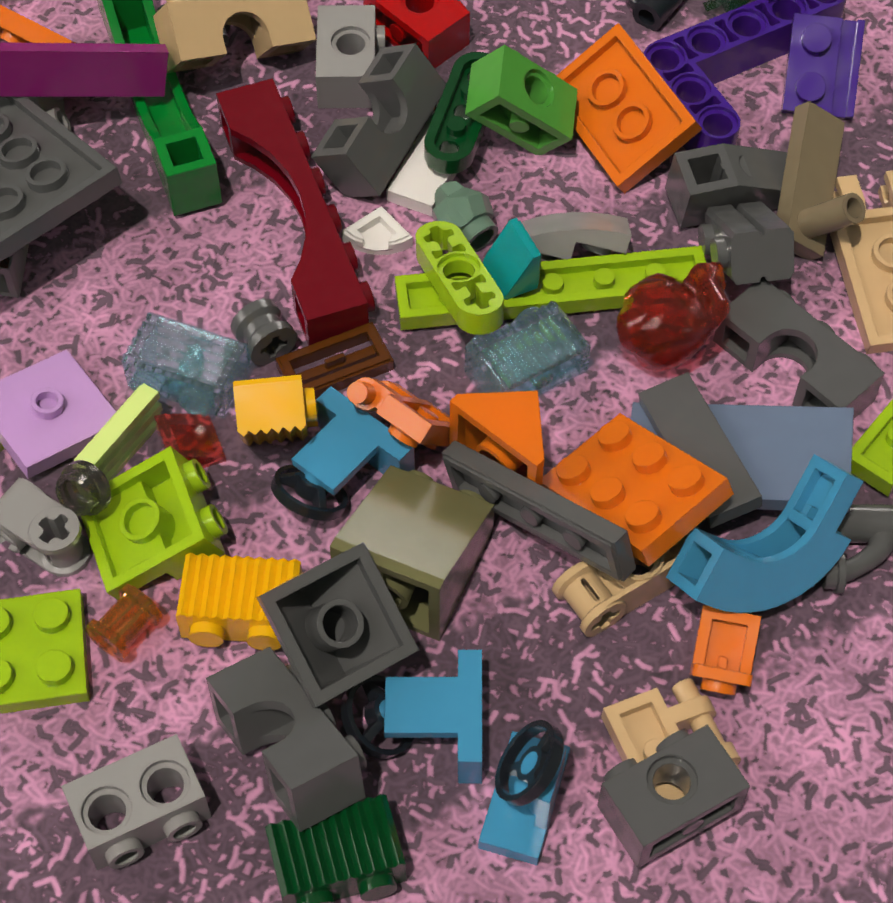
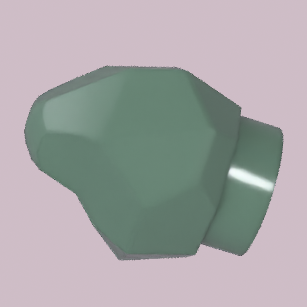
(468, 211)

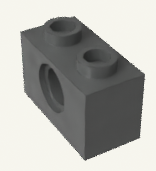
(654, 824)

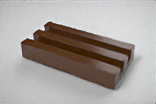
(339, 370)

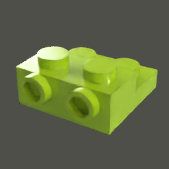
(154, 522)

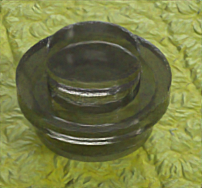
(83, 488)

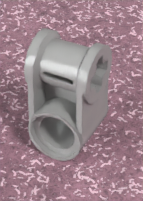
(43, 530)

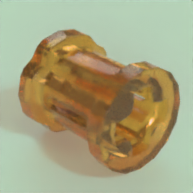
(124, 622)

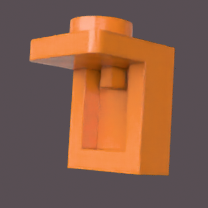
(725, 649)

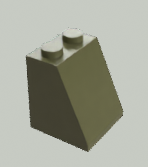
(421, 542)

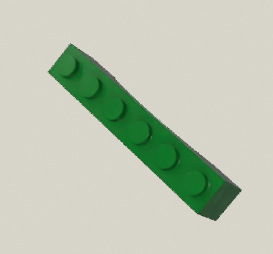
(167, 121)

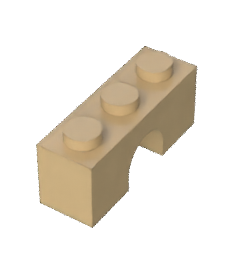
(195, 29)

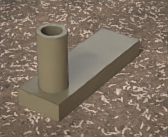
(810, 180)

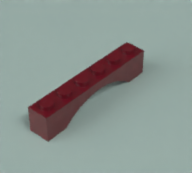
(325, 283)

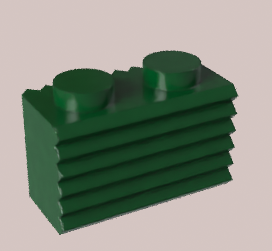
(339, 856)

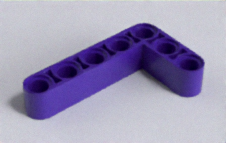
(721, 49)

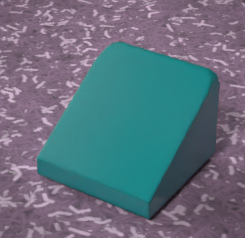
(514, 260)

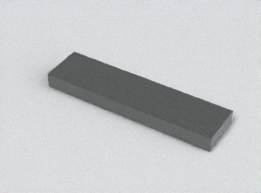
(542, 511)

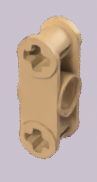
(603, 599)

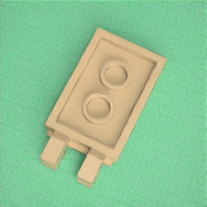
(867, 265)

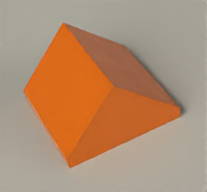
(501, 428)

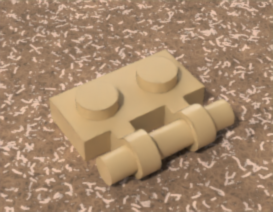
(645, 721)

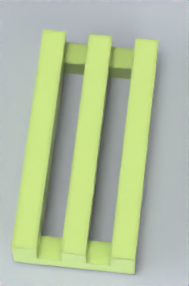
(124, 432)

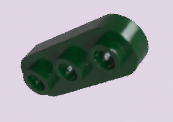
(451, 138)

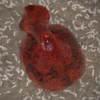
(671, 318)

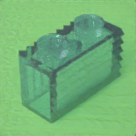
(529, 354)
(186, 364)

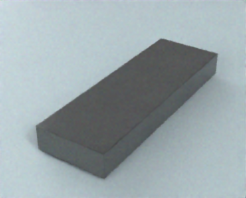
(687, 422)

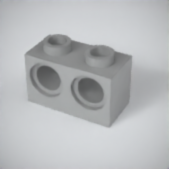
(130, 789)

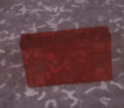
(190, 436)

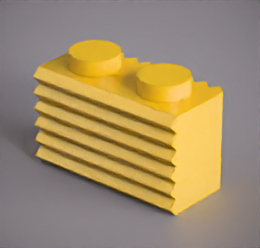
(274, 409)
(221, 601)

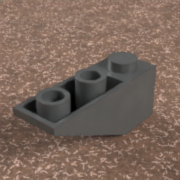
(723, 177)

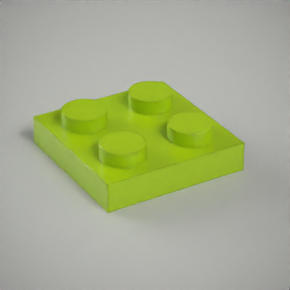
(43, 651)

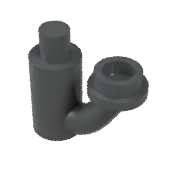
(862, 525)

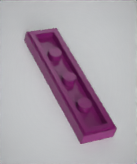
(82, 70)

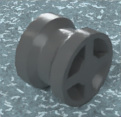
(263, 331)

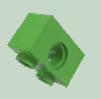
(521, 101)

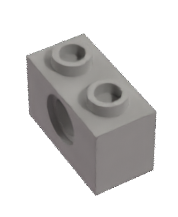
(344, 51)

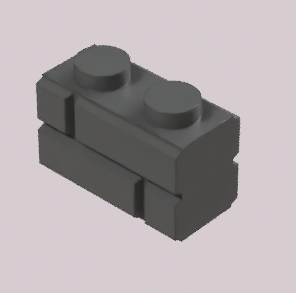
(748, 242)

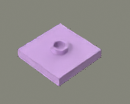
(50, 413)

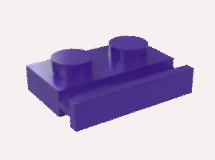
(823, 64)

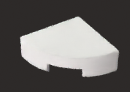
(377, 232)

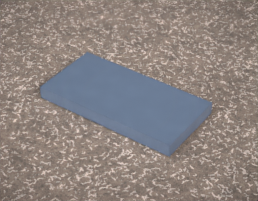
(780, 442)

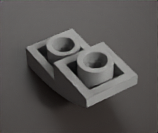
(558, 233)

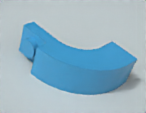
(782, 558)

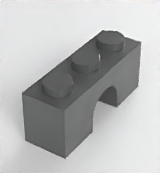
(365, 151)
(771, 325)
(311, 765)

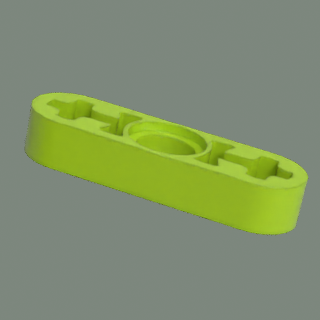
(488, 311)

